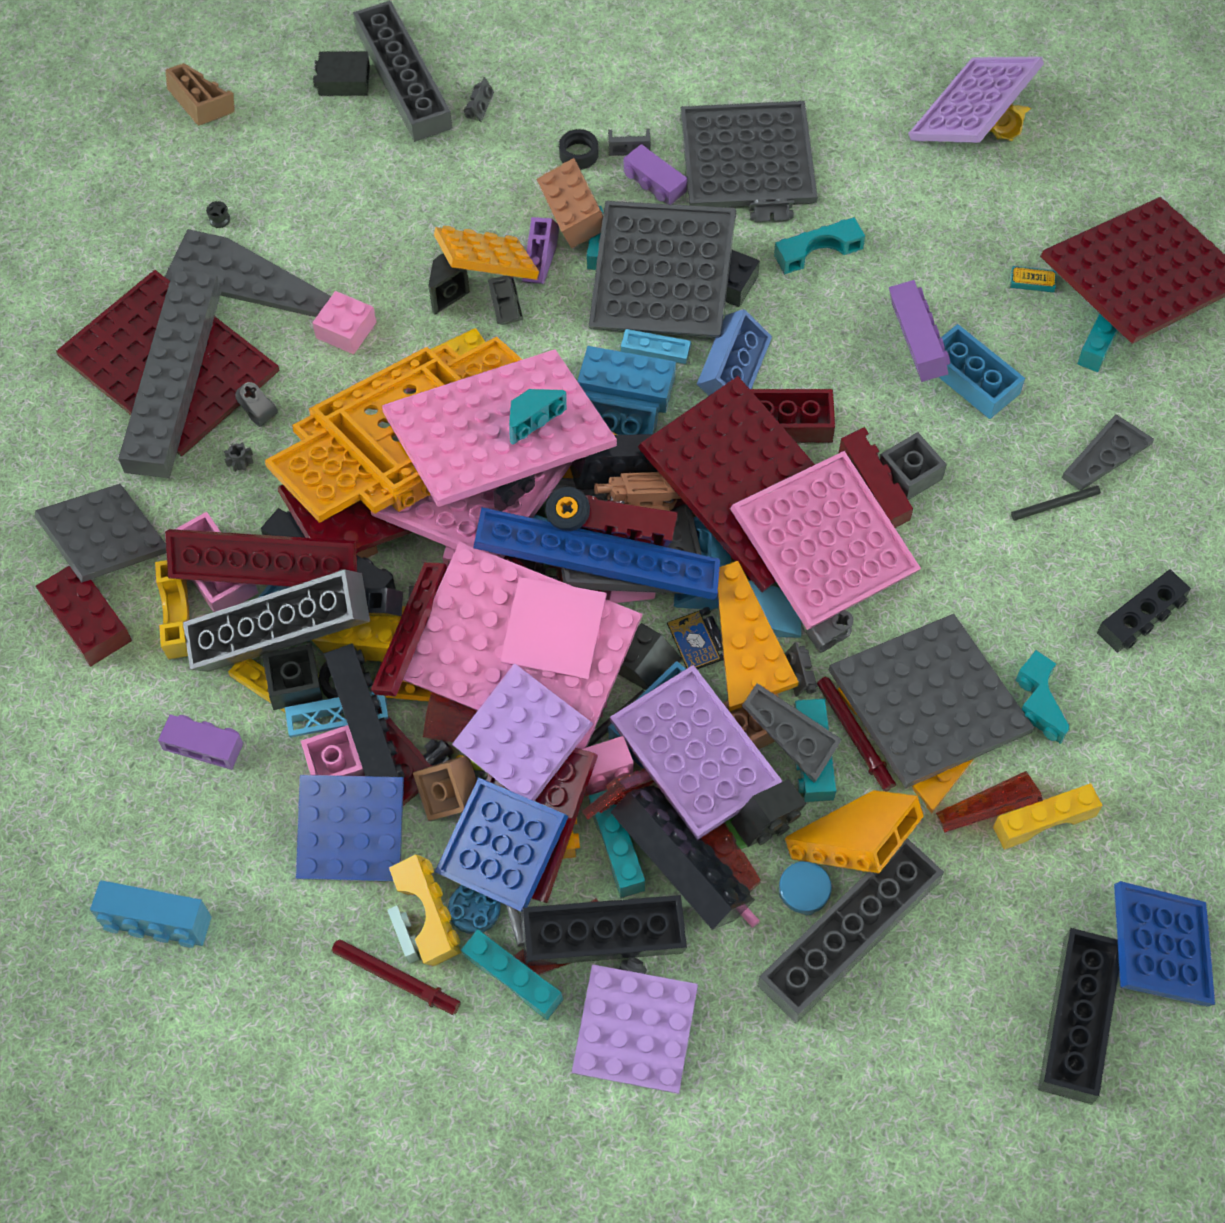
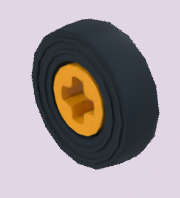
(572, 520)

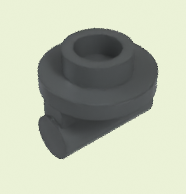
(633, 964)

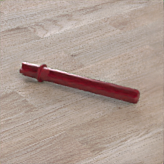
(873, 761)
(429, 994)

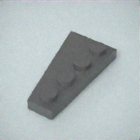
(1108, 450)
(793, 731)

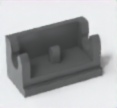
(624, 145)

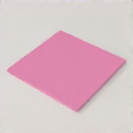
(553, 627)

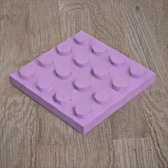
(522, 734)
(635, 1029)

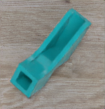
(1041, 706)

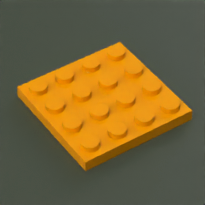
(485, 252)

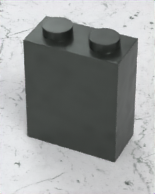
(342, 73)

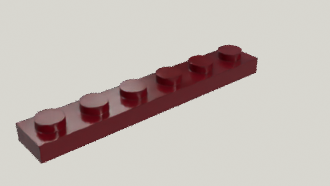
(409, 630)

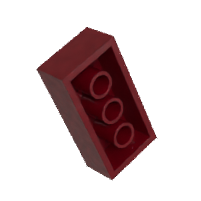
(802, 412)
(84, 615)

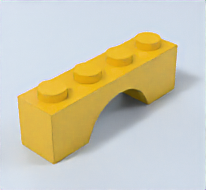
(175, 612)
(1028, 821)
(437, 938)

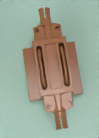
(641, 490)

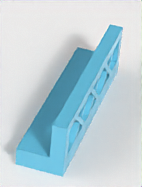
(319, 709)

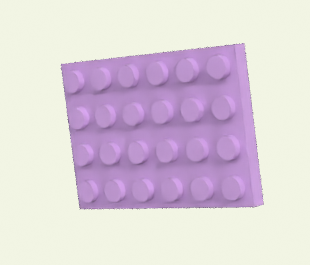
(976, 99)
(695, 751)

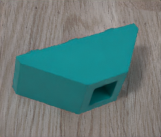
(534, 410)

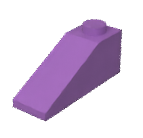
(542, 246)

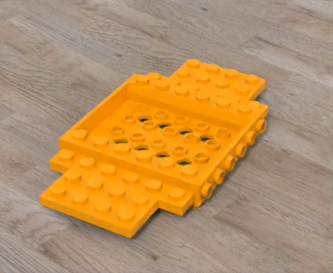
(352, 458)

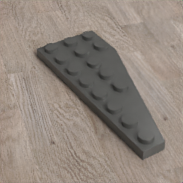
(246, 274)

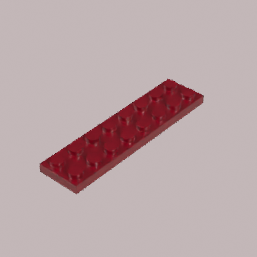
(255, 557)

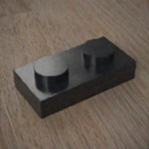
(509, 493)

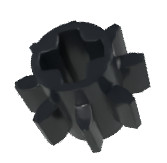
(438, 752)

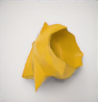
(1010, 123)

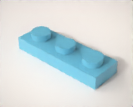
(655, 346)

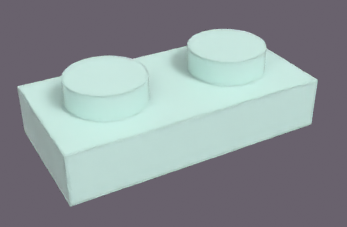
(401, 923)

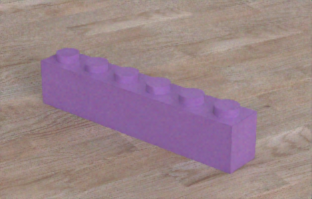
(919, 330)

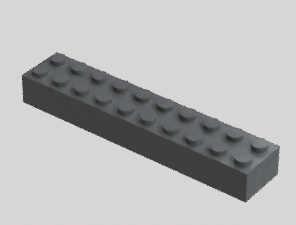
(170, 375)

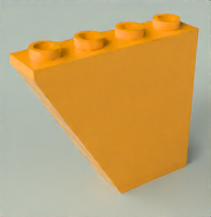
(859, 833)

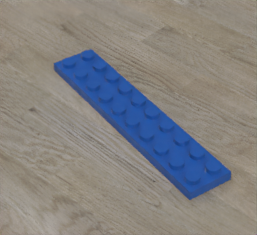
(597, 554)

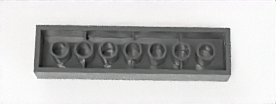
(402, 71)
(276, 621)
(849, 931)

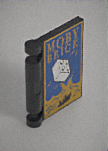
(697, 639)

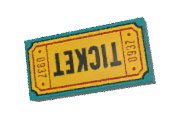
(1033, 279)

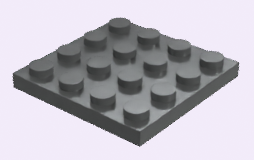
(100, 532)

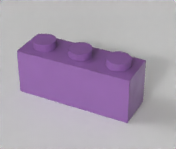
(655, 175)
(201, 741)

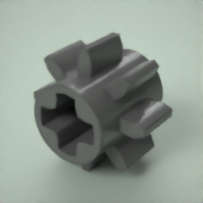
(238, 456)

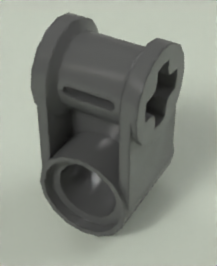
(257, 405)
(829, 632)

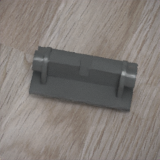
(480, 100)
(763, 209)
(799, 661)

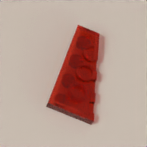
(617, 790)

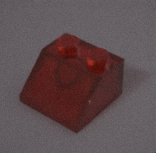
(446, 718)

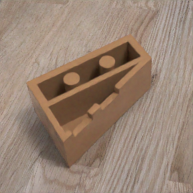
(198, 96)

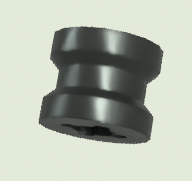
(218, 214)

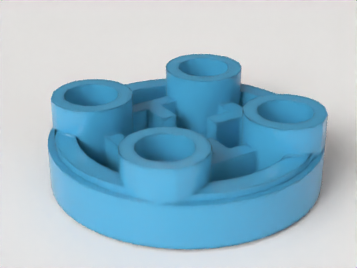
(805, 887)
(473, 910)

